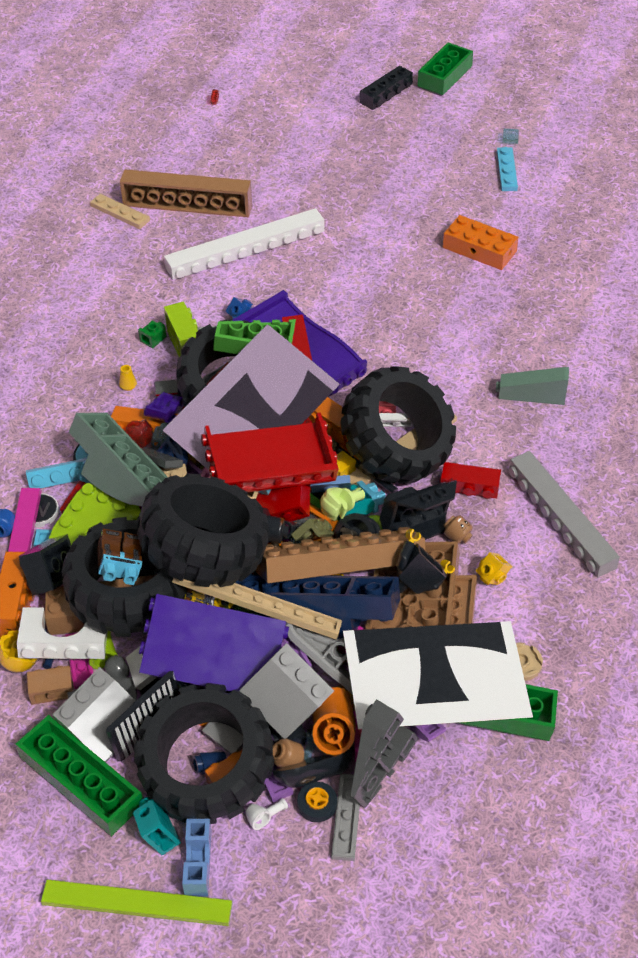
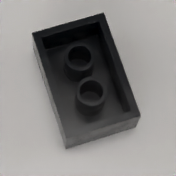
(44, 564)

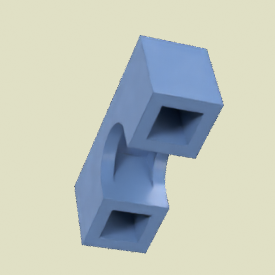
(198, 852)

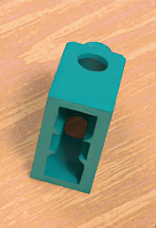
(150, 818)

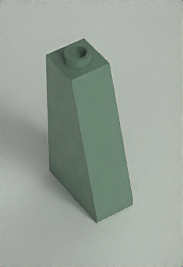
(535, 386)

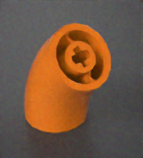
(334, 723)

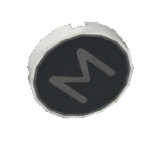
(47, 510)

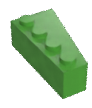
(235, 335)

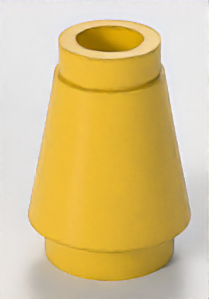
(127, 379)

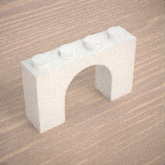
(36, 643)

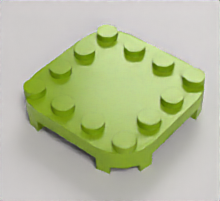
(90, 508)

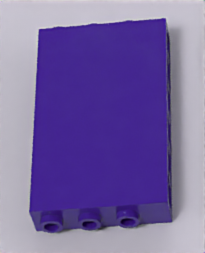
(208, 642)

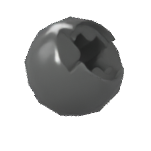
(116, 667)

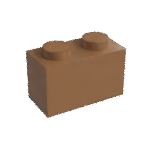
(49, 684)

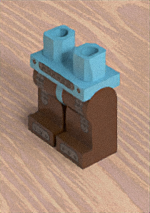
(118, 558)

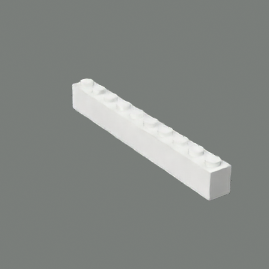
(244, 243)

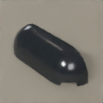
(314, 769)

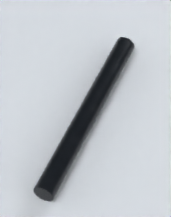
(388, 486)

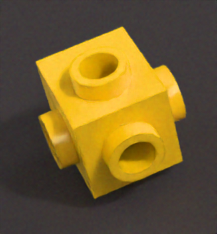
(493, 569)

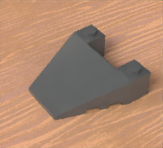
(379, 750)

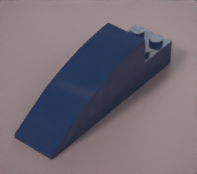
(341, 597)

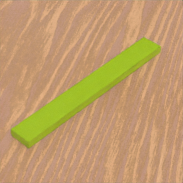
(137, 902)

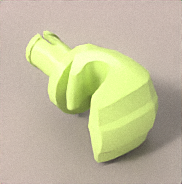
(339, 500)

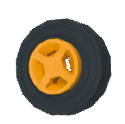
(313, 794)

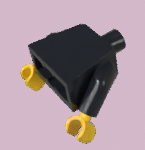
(418, 568)

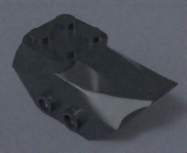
(420, 509)

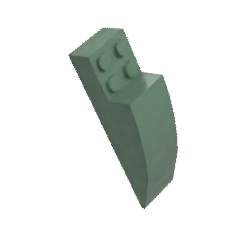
(114, 459)

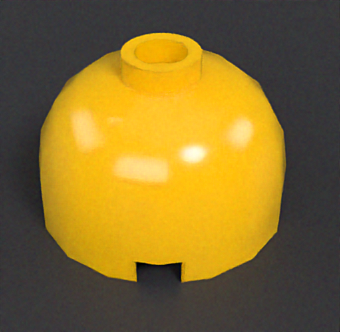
(9, 654)

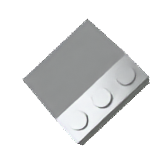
(286, 691)
(92, 710)

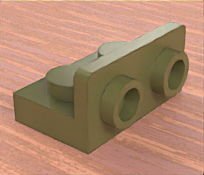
(312, 529)

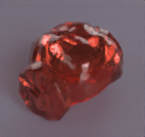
(140, 432)

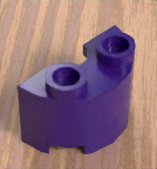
(163, 407)

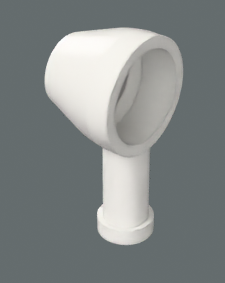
(256, 812)

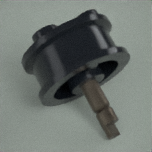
(355, 524)

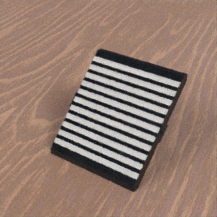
(124, 730)

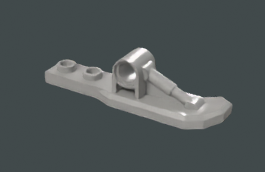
(323, 652)

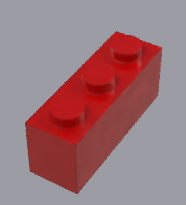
(473, 479)

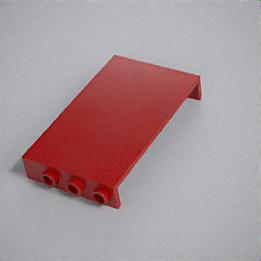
(272, 456)

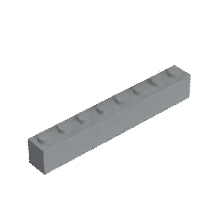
(564, 514)

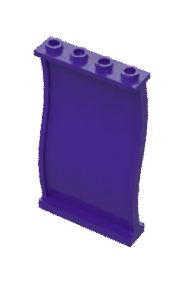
(326, 348)

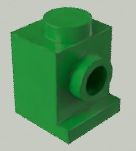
(152, 333)

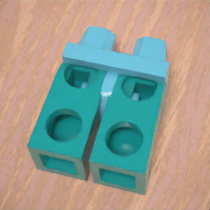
(372, 499)

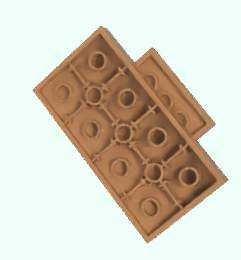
(445, 606)

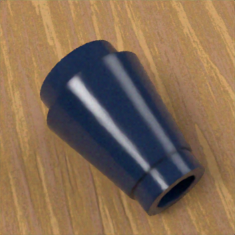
(205, 759)

